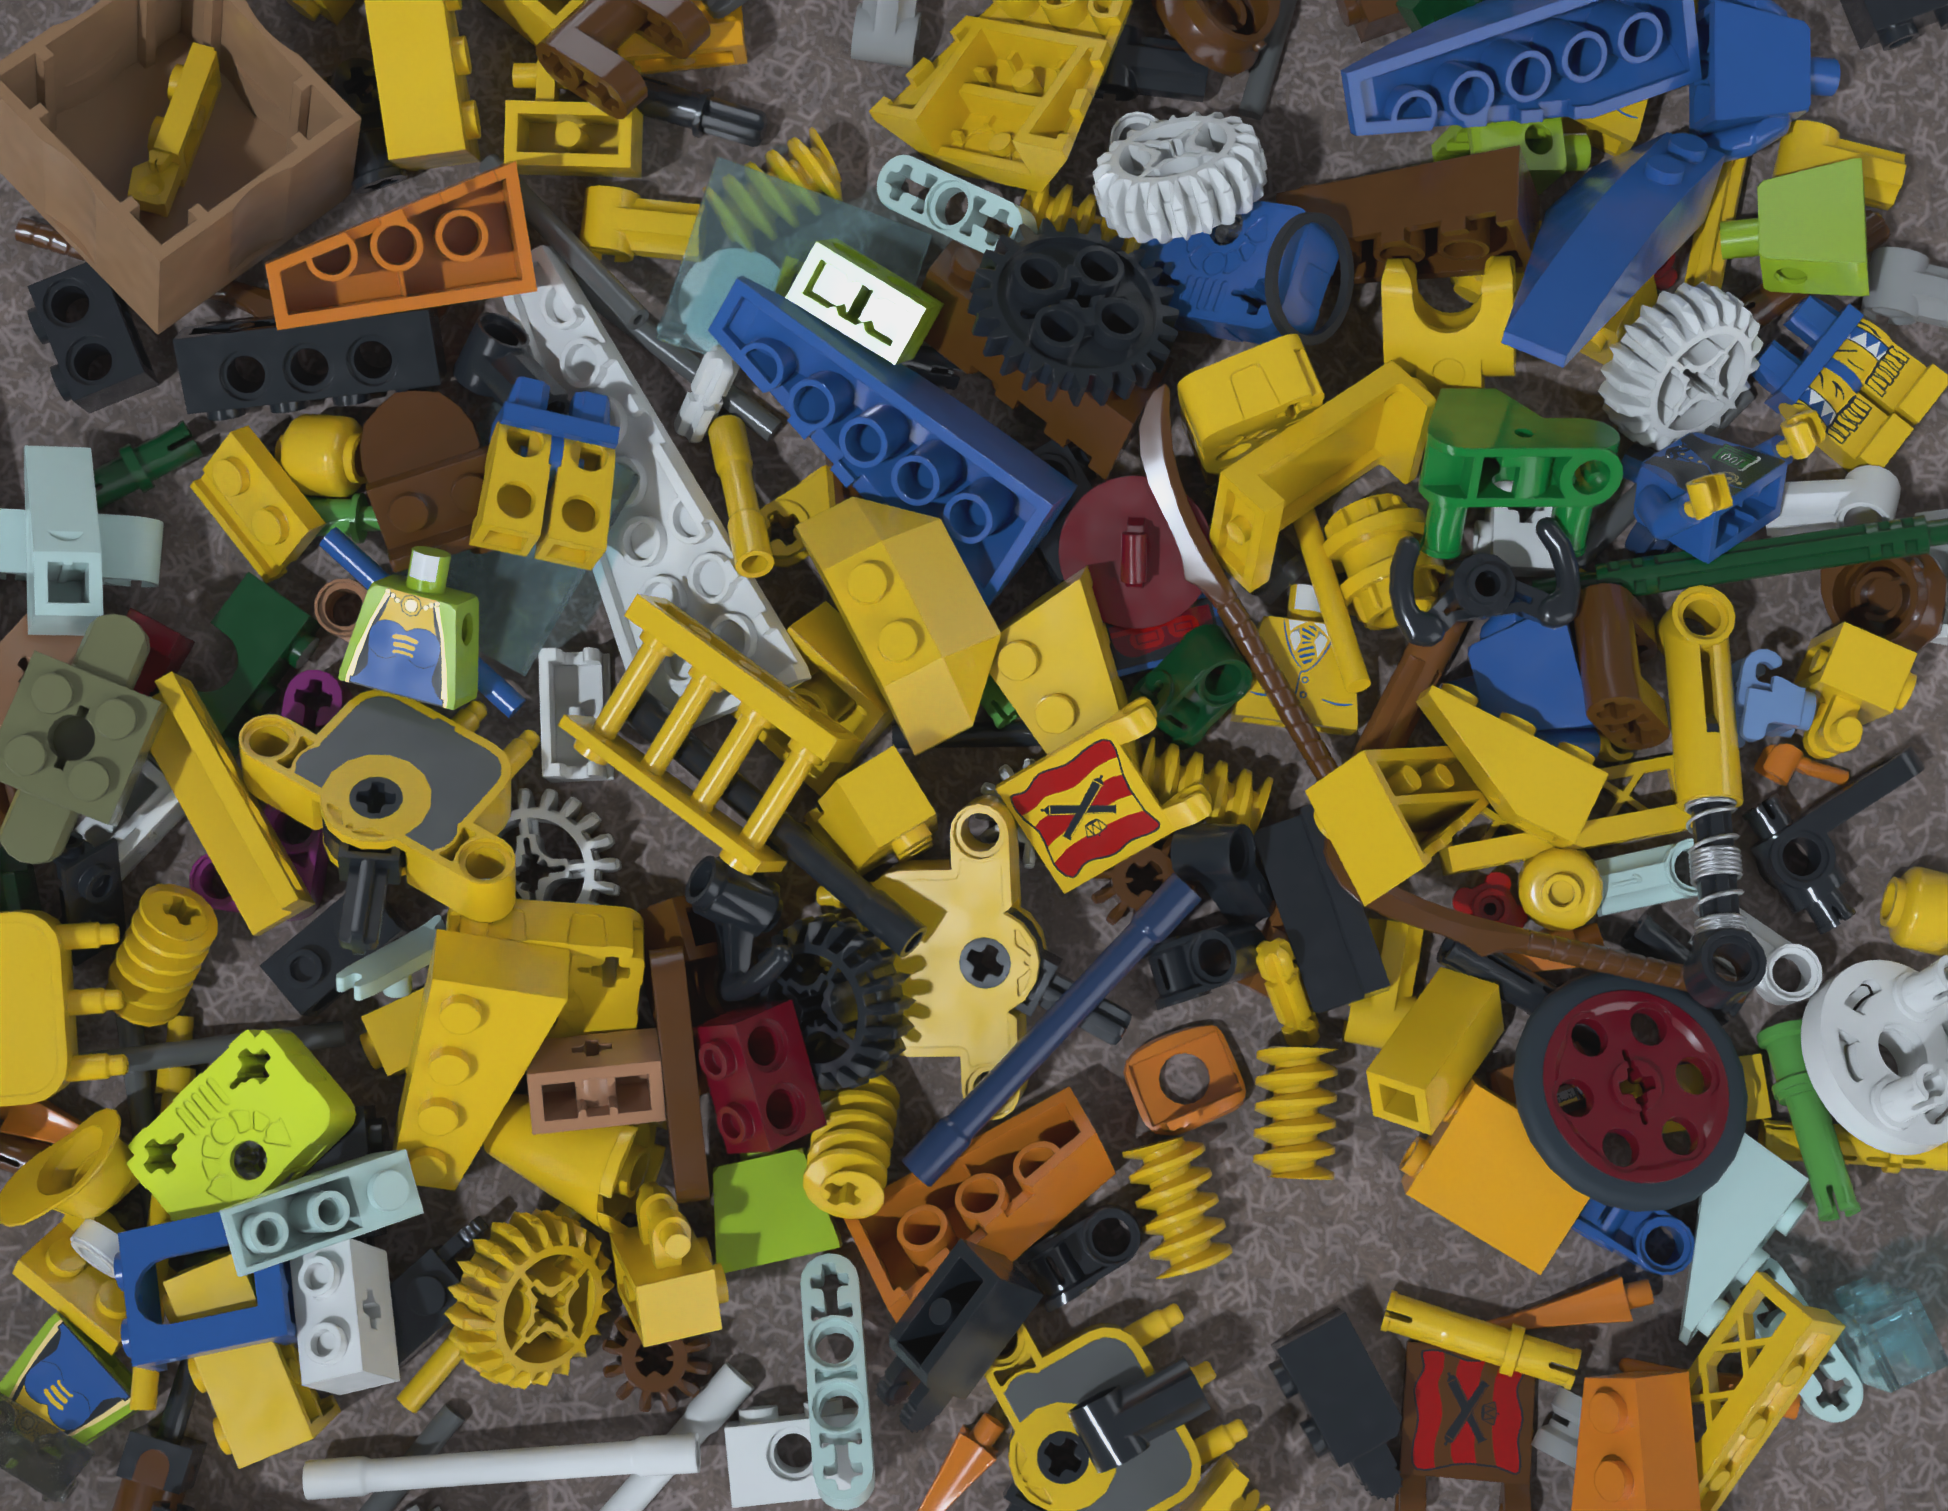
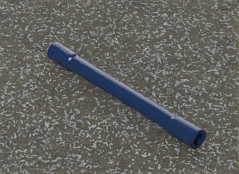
(955, 1131)

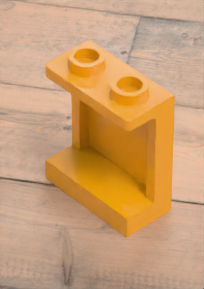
(1492, 1179)

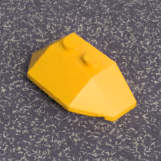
(907, 612)

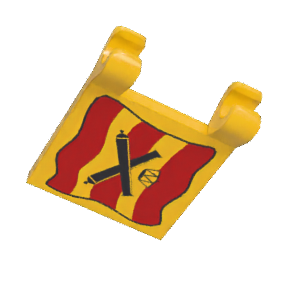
(1091, 803)

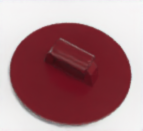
(1128, 553)

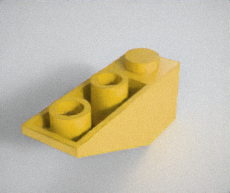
(1521, 776)

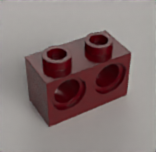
(759, 1077)

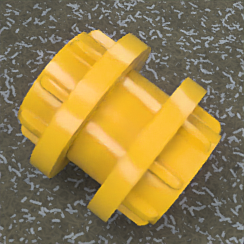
(1363, 545)

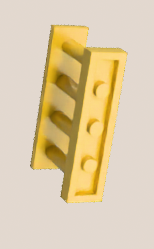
(763, 704)

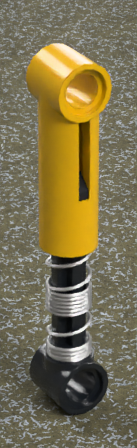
(1709, 790)

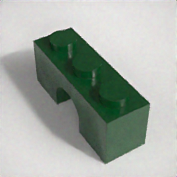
(269, 640)

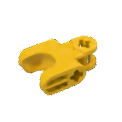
(1446, 346)

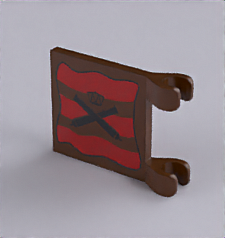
(1464, 1425)

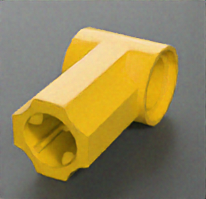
(1817, 144)
(628, 226)
(1377, 1017)

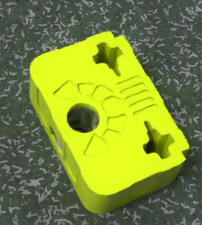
(231, 1115)

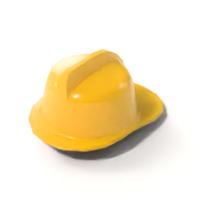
(73, 1176)

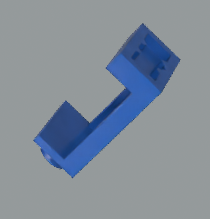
(156, 1344)

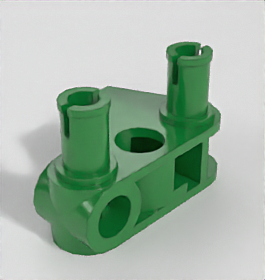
(1491, 438)

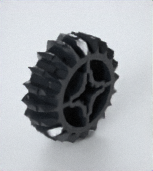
(851, 1000)

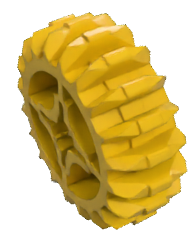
(529, 1298)

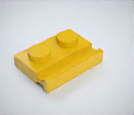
(257, 504)

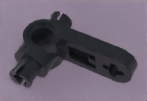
(1820, 882)

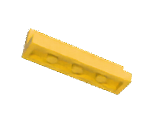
(224, 811)
(1595, 833)
(1767, 1384)

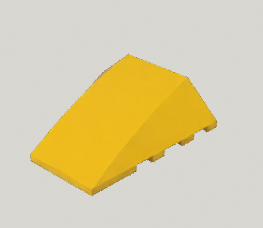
(1008, 89)

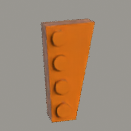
(421, 255)
(996, 1195)
(1636, 1444)

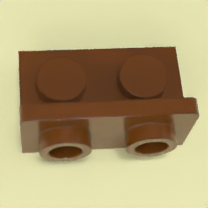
(430, 506)

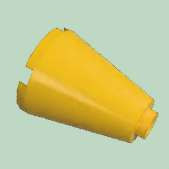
(584, 1169)

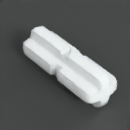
(705, 401)

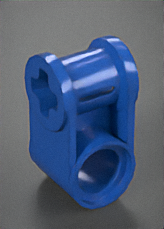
(1627, 1231)

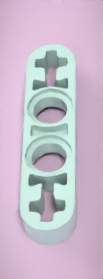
(839, 1379)

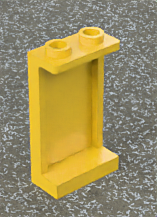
(1363, 427)

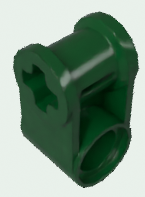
(1195, 684)

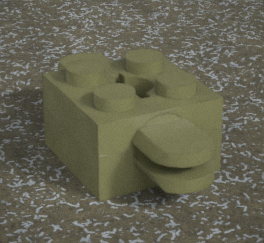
(76, 739)

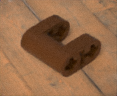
(584, 46)
(1612, 642)

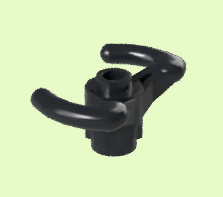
(1499, 584)
(741, 911)

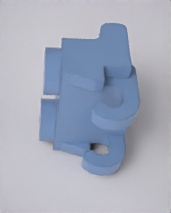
(1766, 707)

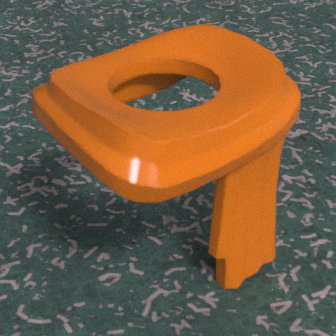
(1225, 1087)

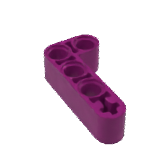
(309, 856)

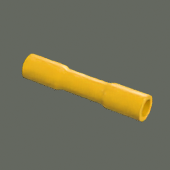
(746, 524)

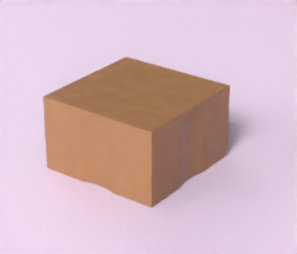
(82, 117)

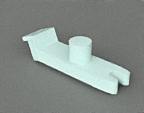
(392, 965)

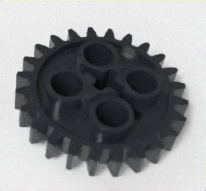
(1073, 312)

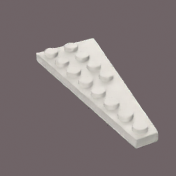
(667, 532)

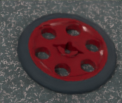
(1574, 1145)

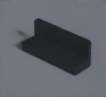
(1319, 916)

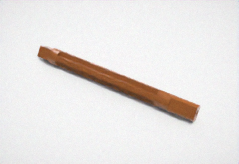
(1388, 729)

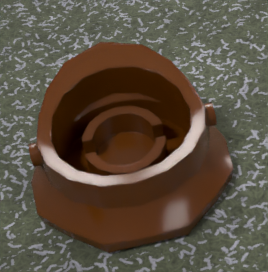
(1221, 32)
(414, 432)
(1889, 598)

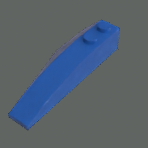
(1524, 64)
(1609, 241)
(896, 433)

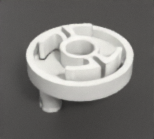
(1845, 1061)

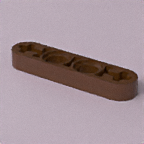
(679, 1074)

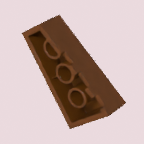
(1435, 213)
(1094, 428)

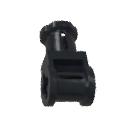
(372, 165)

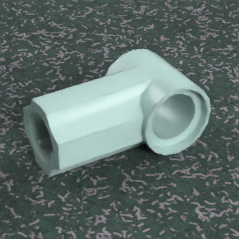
(1642, 878)

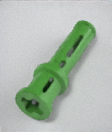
(1810, 1121)

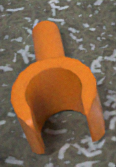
(1781, 761)

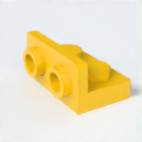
(75, 1286)

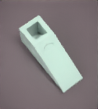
(61, 541)
(321, 1210)
(1731, 1228)

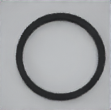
(1272, 276)

